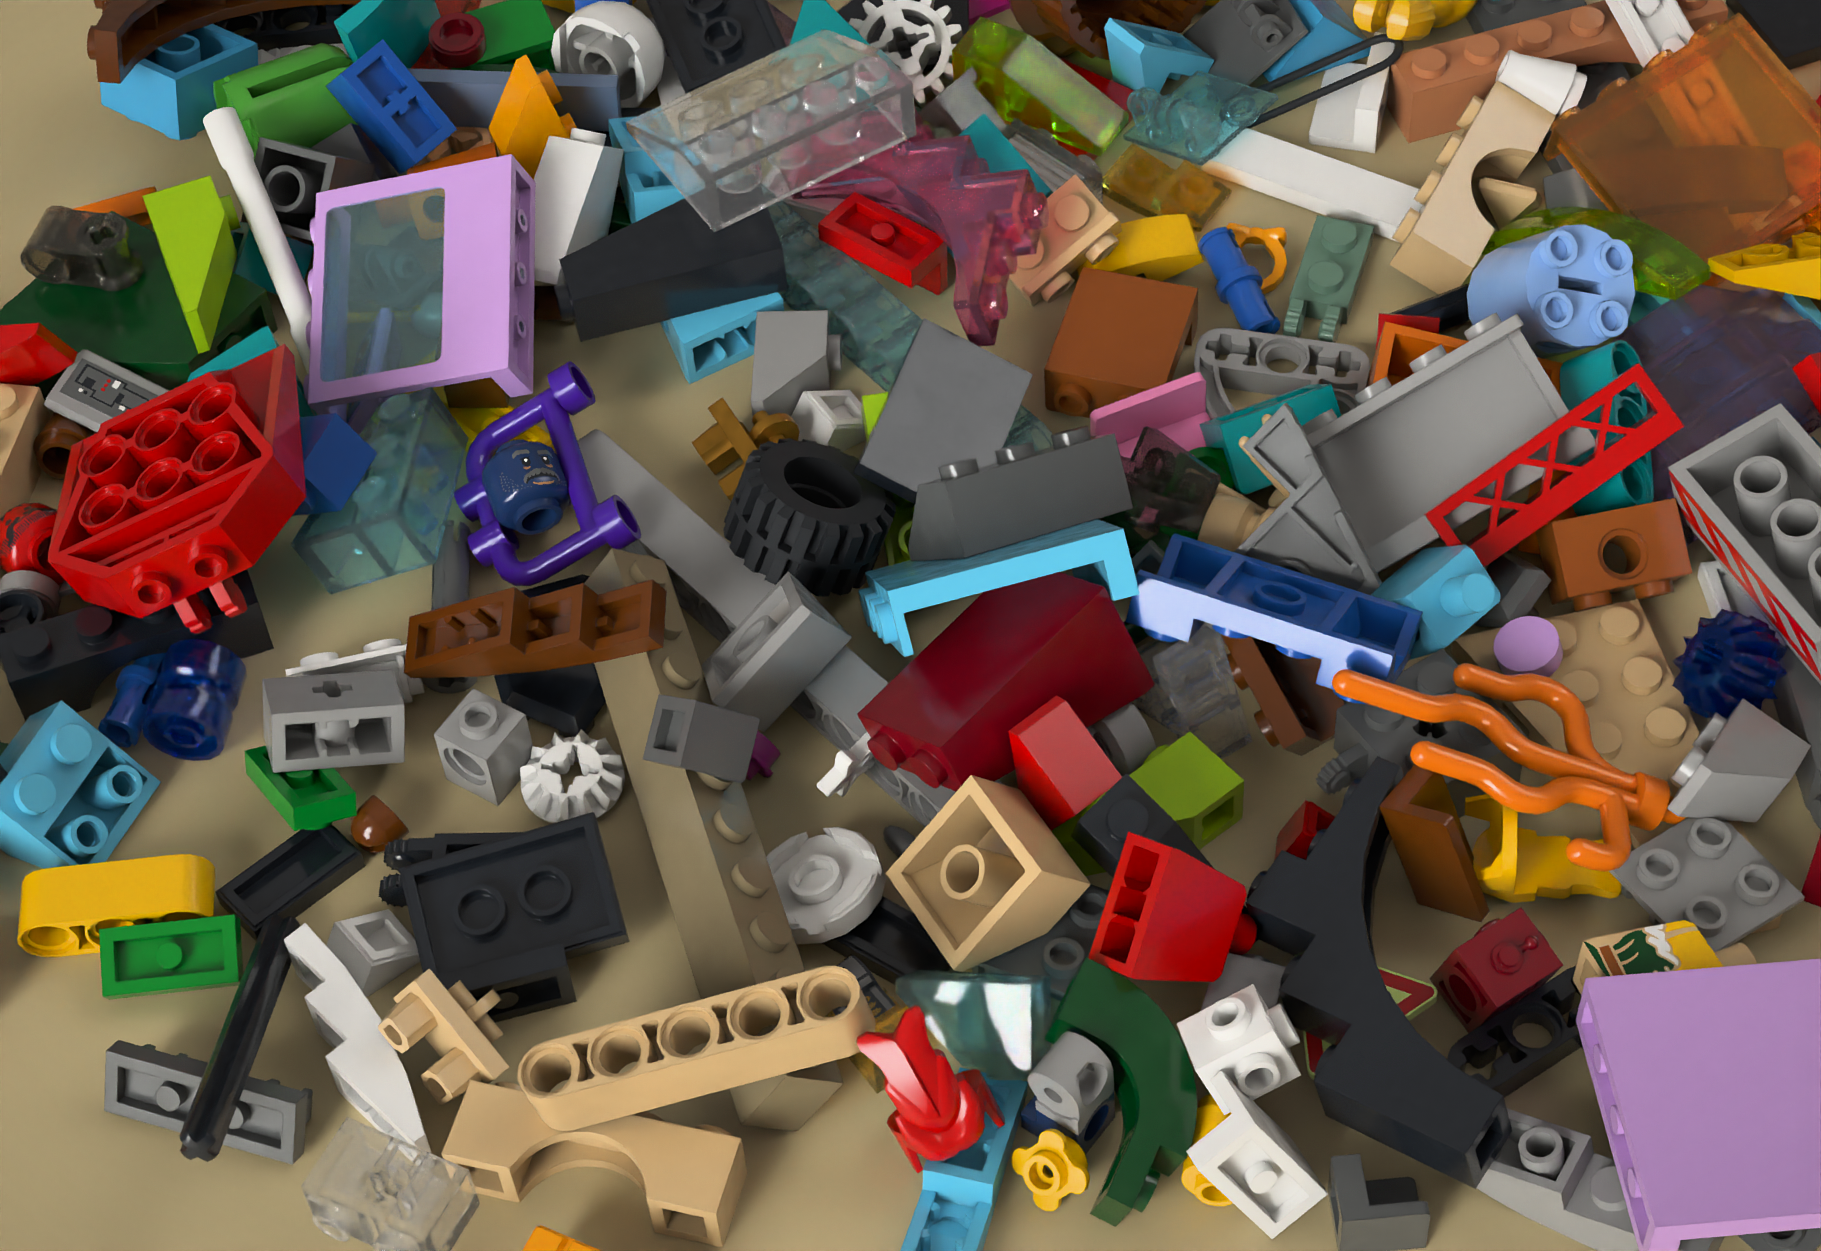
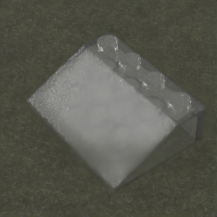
(778, 125)

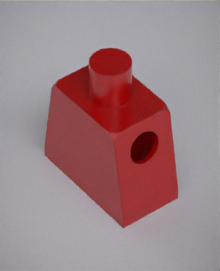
(1170, 916)

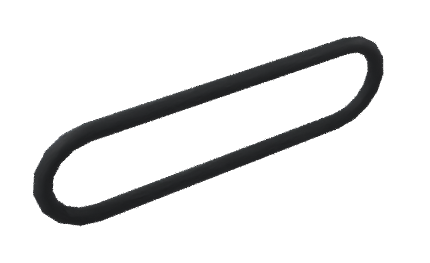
(1399, 47)

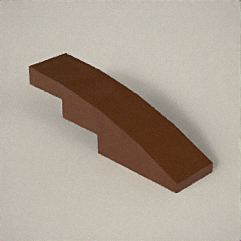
(539, 633)

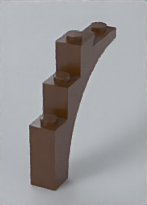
(138, 27)

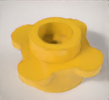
(1063, 1158)

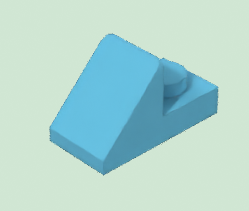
(1149, 55)

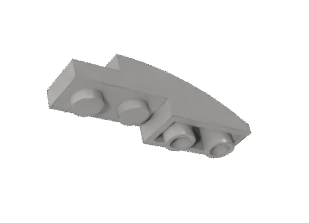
(1566, 1186)

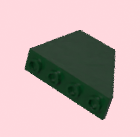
(141, 324)

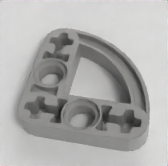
(1265, 347)

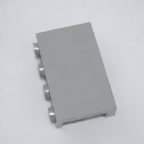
(1437, 433)

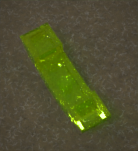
(1659, 261)

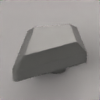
(1519, 588)

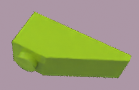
(197, 248)

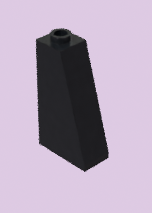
(668, 270)

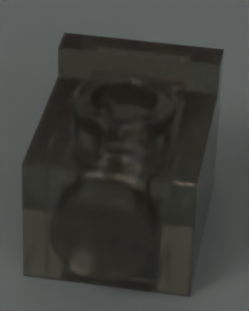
(958, 108)

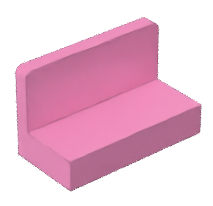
(1171, 408)

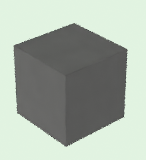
(297, 173)

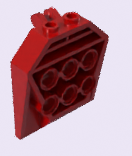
(183, 493)

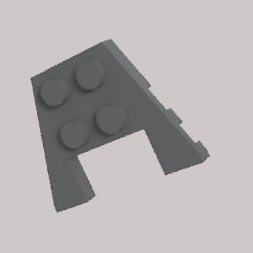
(1309, 528)

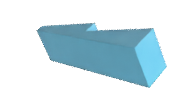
(964, 1189)

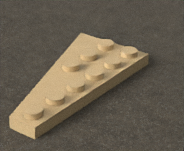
(1626, 691)

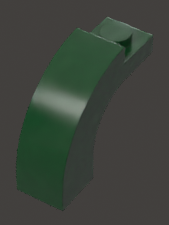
(1150, 1081)

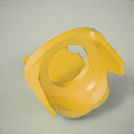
(1521, 865)

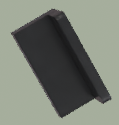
(523, 982)

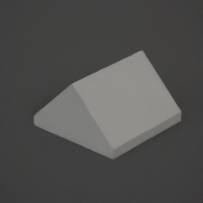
(774, 653)

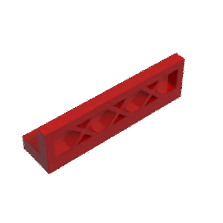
(1574, 483)

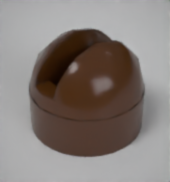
(376, 826)

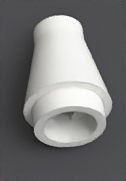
(1544, 81)

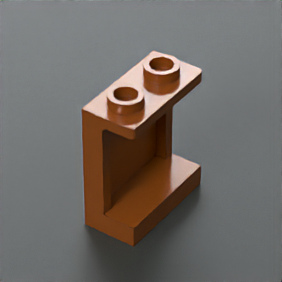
(1117, 340)

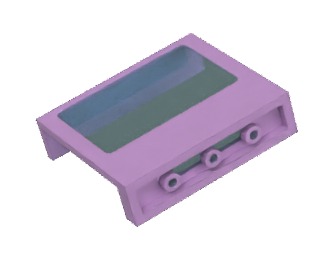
(422, 284)

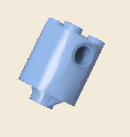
(1563, 283)

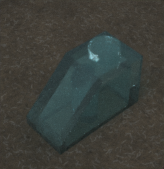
(984, 1017)

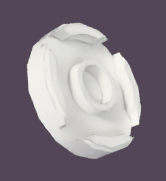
(827, 882)

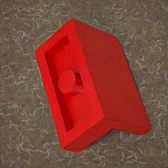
(887, 243)

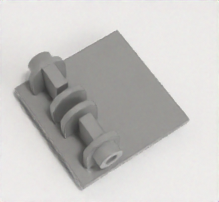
(1707, 877)

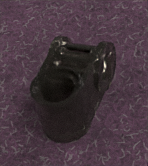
(82, 250)

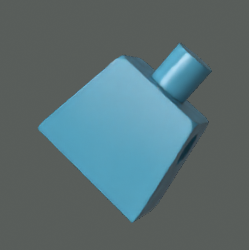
(717, 336)
(1447, 588)

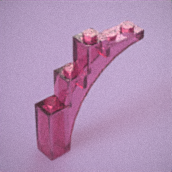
(975, 212)

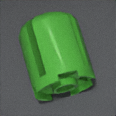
(288, 97)

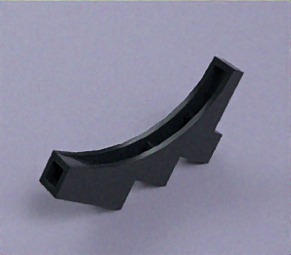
(1379, 1068)

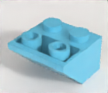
(67, 791)

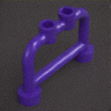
(599, 523)

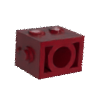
(1495, 969)

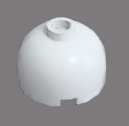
(612, 41)

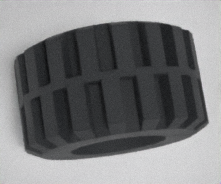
(808, 517)

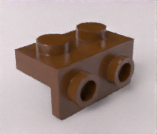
(1291, 704)

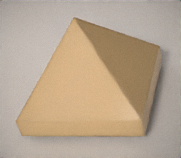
(1508, 200)

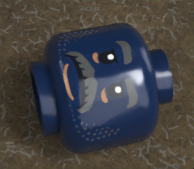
(526, 486)

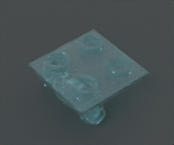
(1195, 117)

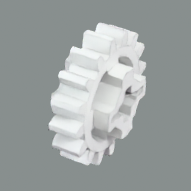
(923, 40)

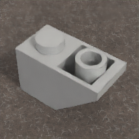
(1737, 766)

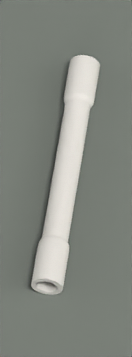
(238, 160)

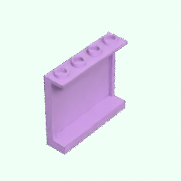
(1710, 1096)

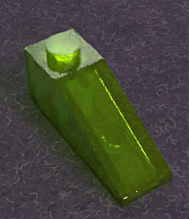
(1037, 87)

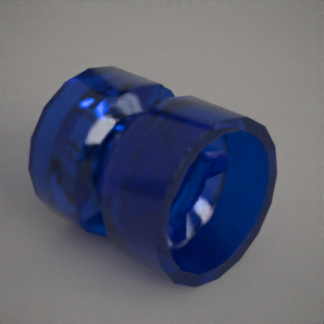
(194, 700)

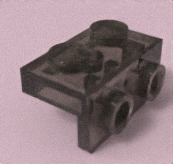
(1167, 484)

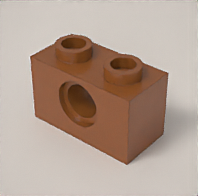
(1645, 532)

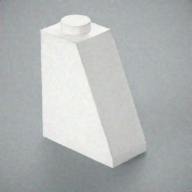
(572, 198)

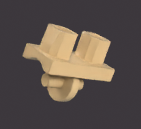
(455, 1029)

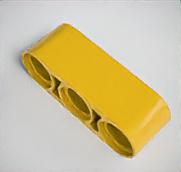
(71, 903)

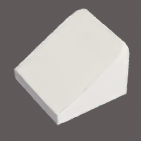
(830, 418)
(373, 949)

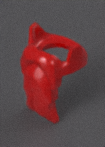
(935, 1108)

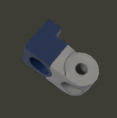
(1071, 1091)

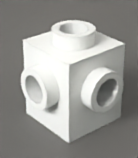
(1243, 1042)

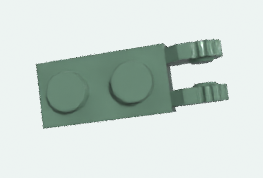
(1328, 276)

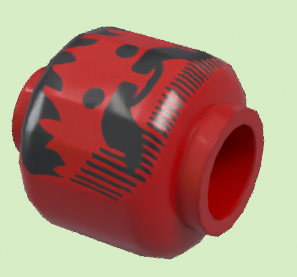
(27, 538)

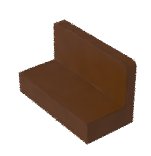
(1433, 845)

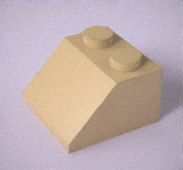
(986, 874)

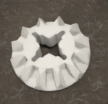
(590, 793)

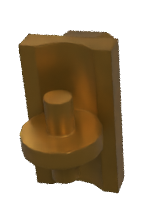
(731, 440)

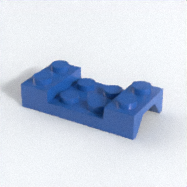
(1274, 605)

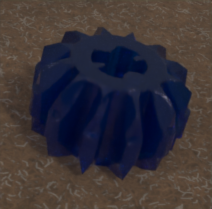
(1729, 662)

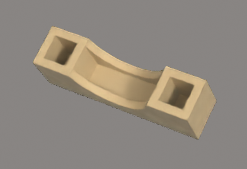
(1449, 230)
(683, 1171)

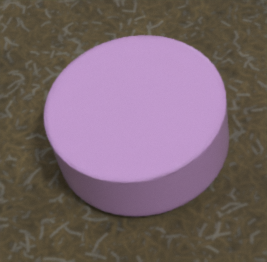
(1528, 646)

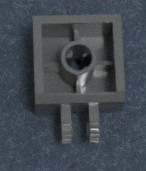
(1370, 732)

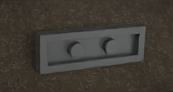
(162, 1087)

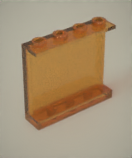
(1703, 144)

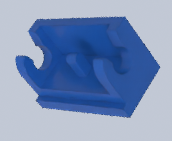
(391, 107)

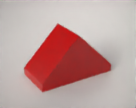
(1059, 762)

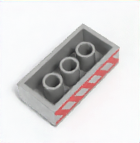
(1759, 514)

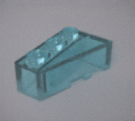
(399, 504)

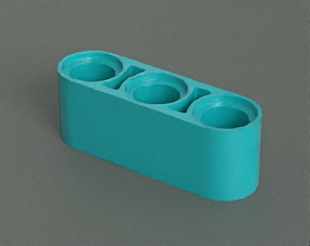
(1579, 380)

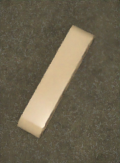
(665, 1037)

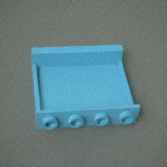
(1091, 549)

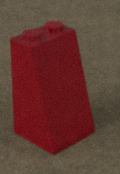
(994, 669)

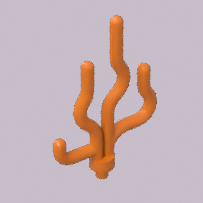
(1579, 774)

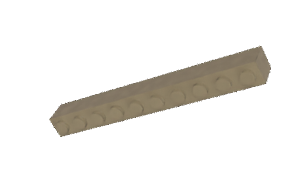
(706, 847)

